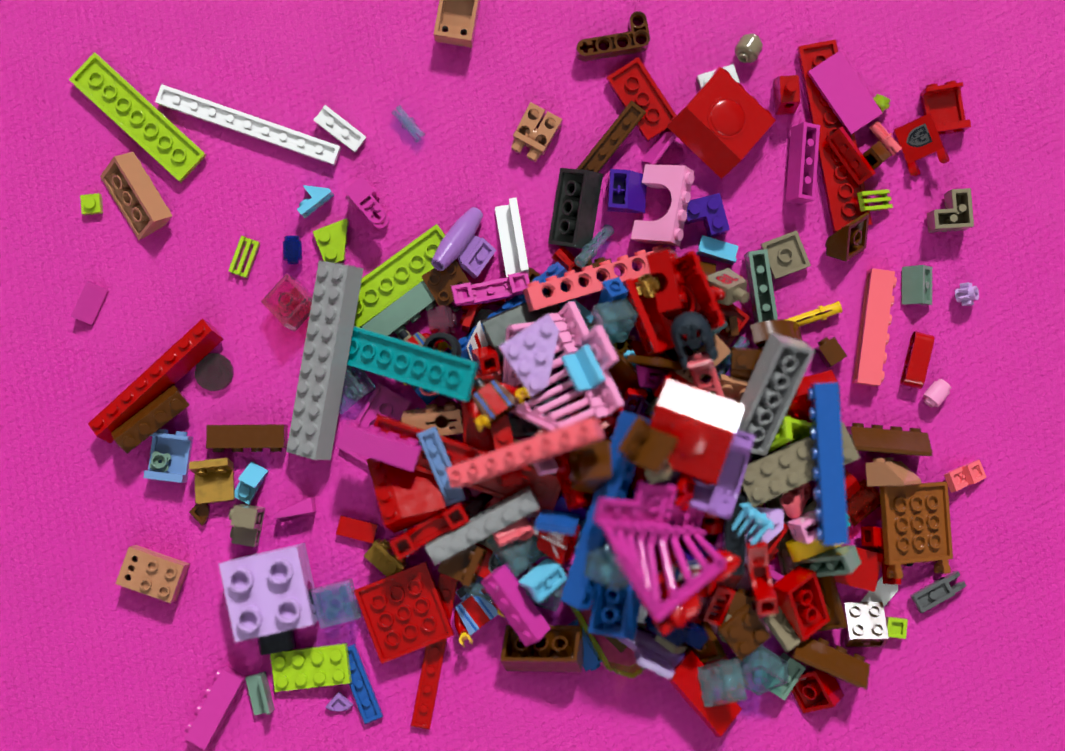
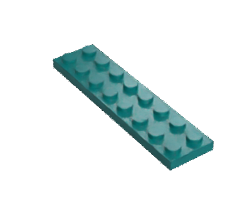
(412, 363)

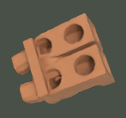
(533, 136)

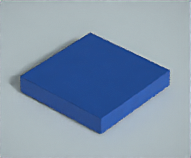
(557, 522)

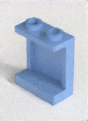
(179, 447)

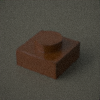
(732, 328)

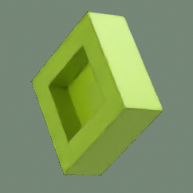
(91, 204)
(897, 627)

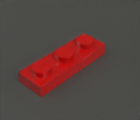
(850, 156)

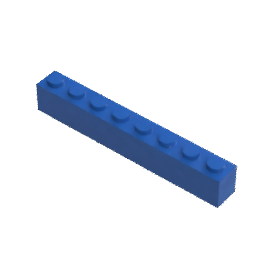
(828, 464)

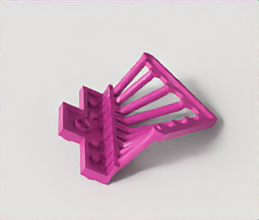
(650, 518)

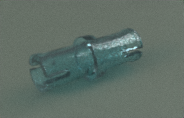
(408, 123)

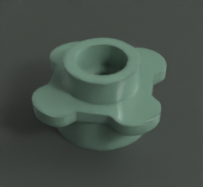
(156, 456)

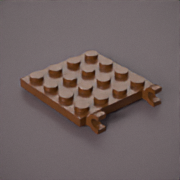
(916, 526)

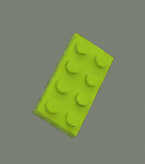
(311, 667)

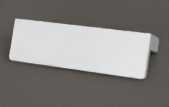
(511, 238)

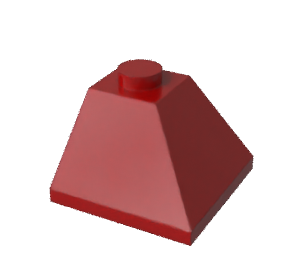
(816, 691)

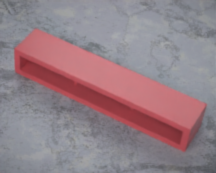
(874, 327)

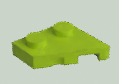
(332, 241)

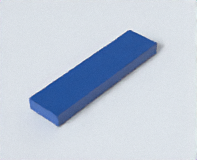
(362, 688)

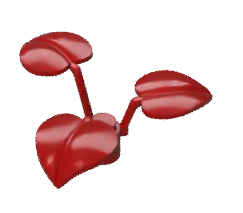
(690, 606)

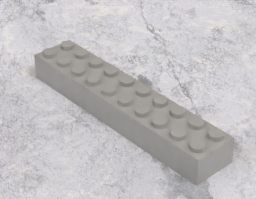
(324, 360)

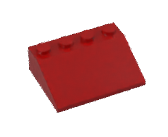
(404, 495)

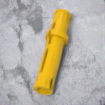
(834, 308)

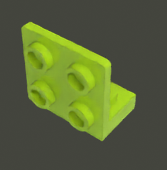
(789, 431)

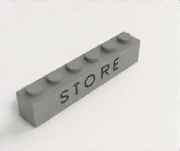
(483, 524)

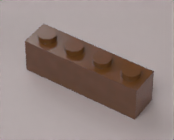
(150, 419)
(246, 436)

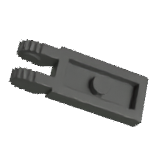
(937, 592)

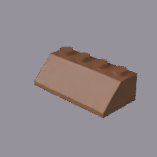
(135, 195)

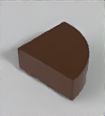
(200, 513)

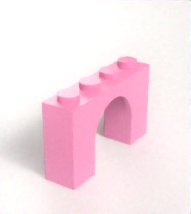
(670, 227)

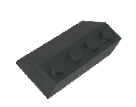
(575, 207)
(496, 326)

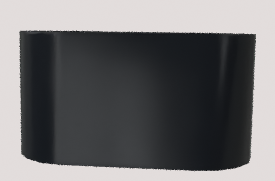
(276, 642)

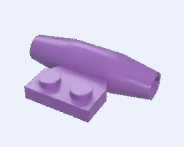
(463, 244)
(652, 654)

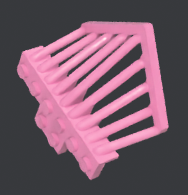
(572, 336)

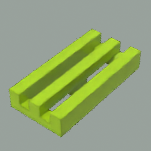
(885, 199)
(237, 254)

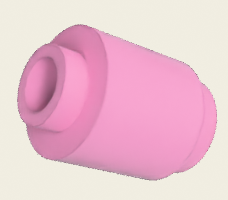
(936, 393)

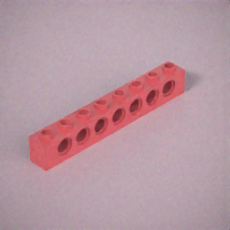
(536, 300)
(525, 453)

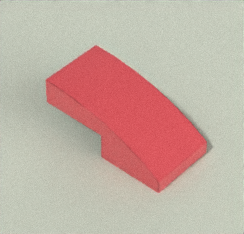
(965, 475)

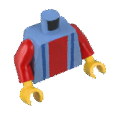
(472, 614)

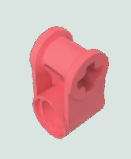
(795, 500)

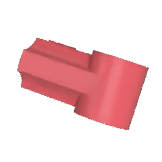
(517, 530)

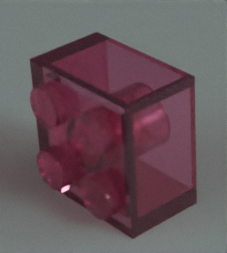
(289, 302)

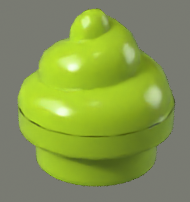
(882, 102)

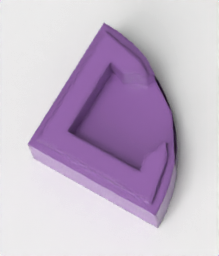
(339, 703)

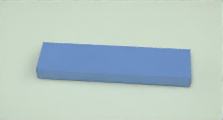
(439, 461)

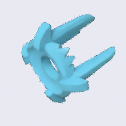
(753, 514)

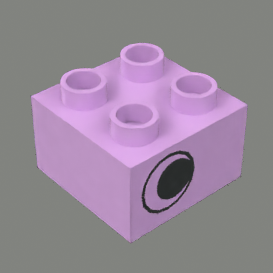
(269, 592)

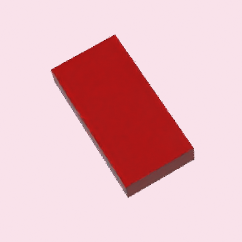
(357, 529)

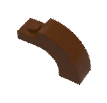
(762, 330)

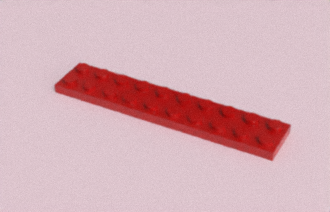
(838, 183)
(544, 487)

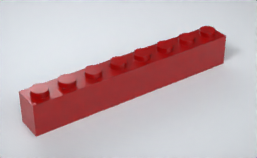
(157, 378)

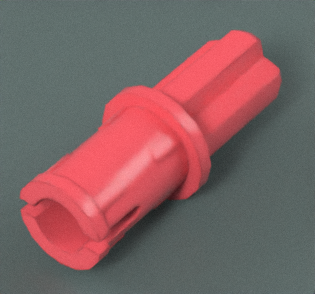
(885, 137)

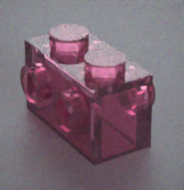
(442, 320)

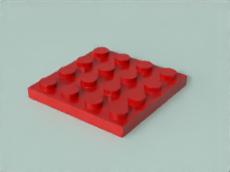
(404, 612)

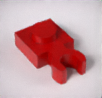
(685, 488)

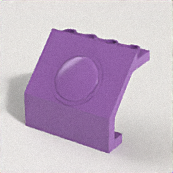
(722, 497)

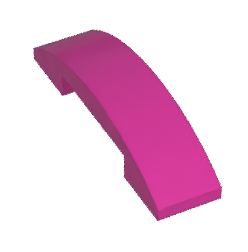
(491, 290)

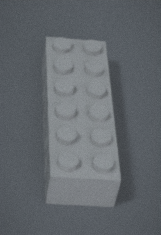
(772, 389)

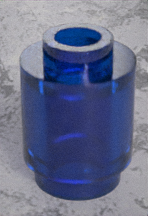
(292, 249)

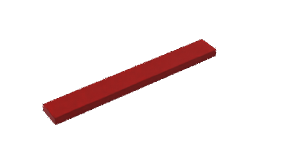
(433, 661)

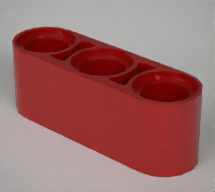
(917, 360)

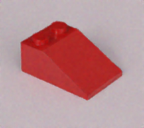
(802, 601)

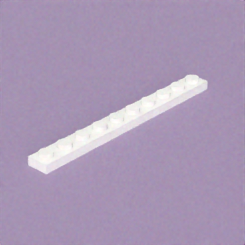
(248, 124)

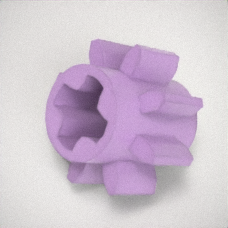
(967, 294)

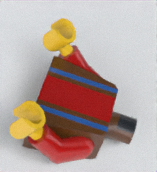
(494, 401)

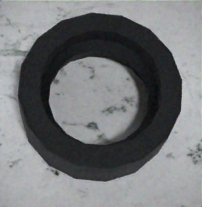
(432, 339)

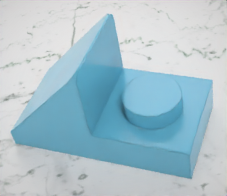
(319, 197)
(250, 482)

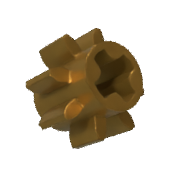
(648, 285)

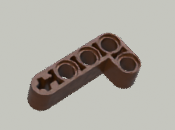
(611, 41)

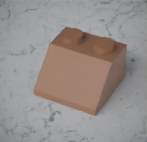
(889, 473)

